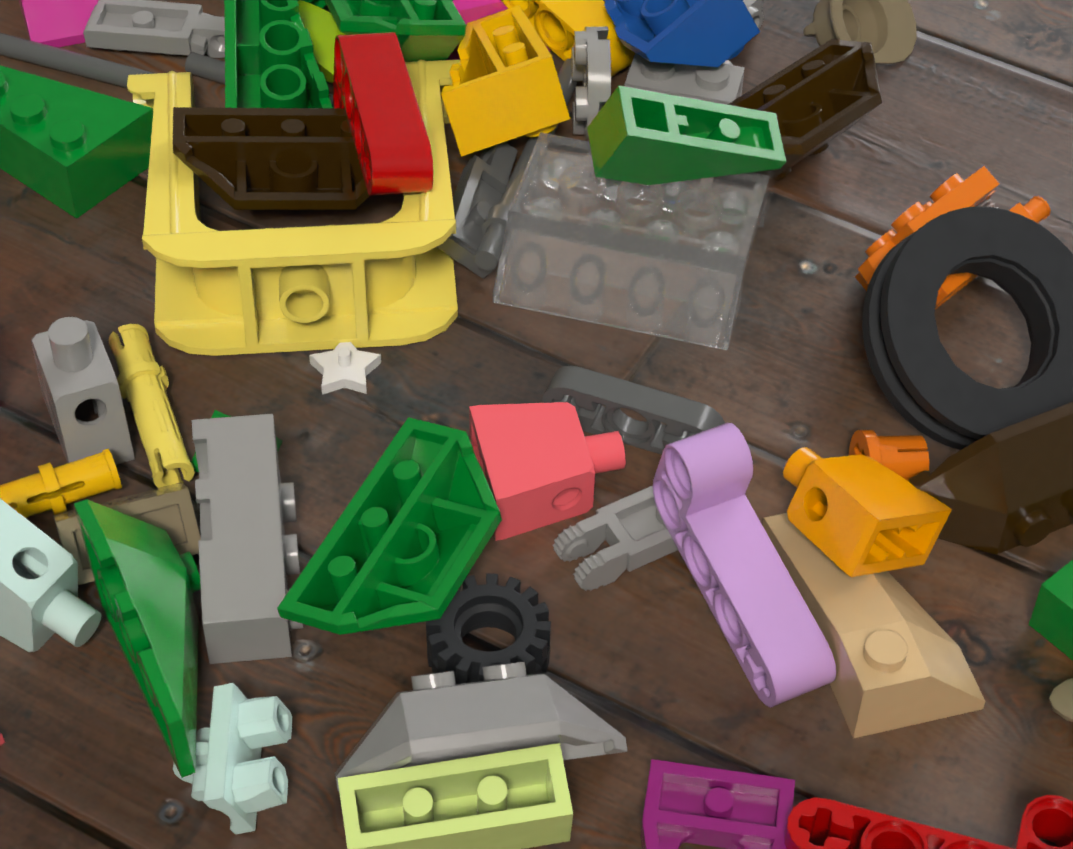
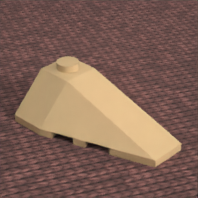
(887, 650)

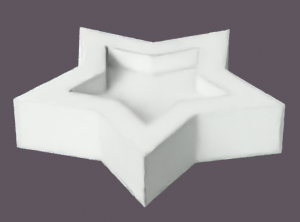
(344, 367)

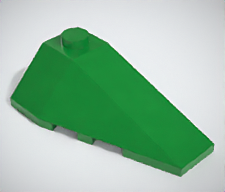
(153, 616)

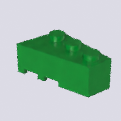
(70, 140)

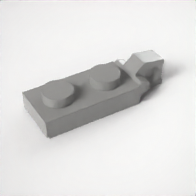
(155, 28)

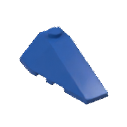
(683, 29)

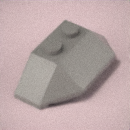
(479, 718)

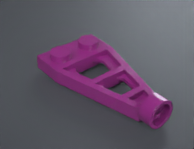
(714, 808)

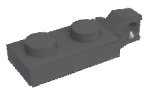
(477, 191)

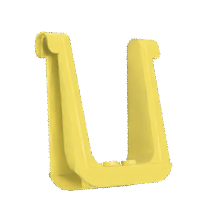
(296, 283)

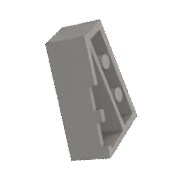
(243, 539)

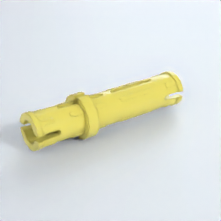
(145, 389)

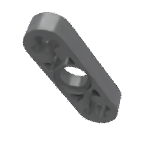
(591, 390)

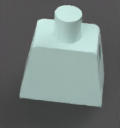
(39, 587)

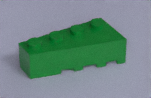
(270, 57)

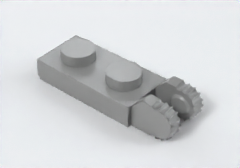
(629, 527)

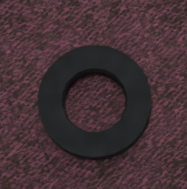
(904, 335)

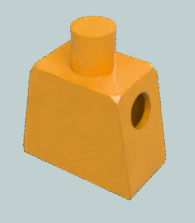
(862, 512)

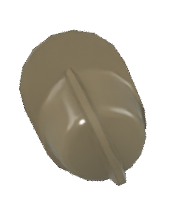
(883, 23)

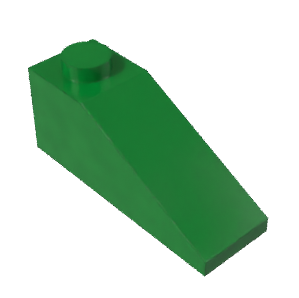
(678, 138)

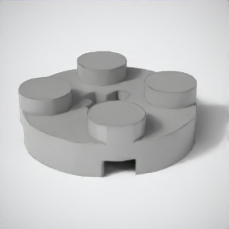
(593, 67)

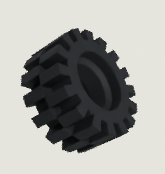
(492, 608)

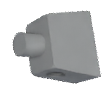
(75, 369)

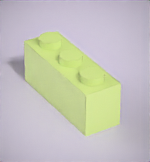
(461, 803)

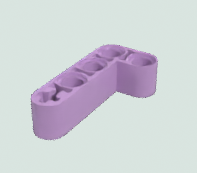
(737, 567)

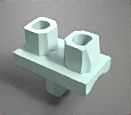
(229, 759)

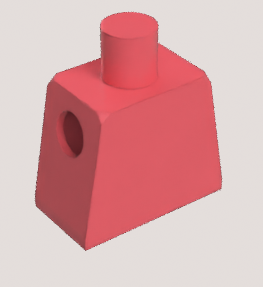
(539, 462)

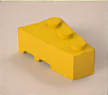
(502, 83)

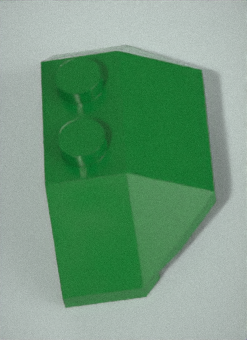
(423, 27)
(401, 537)

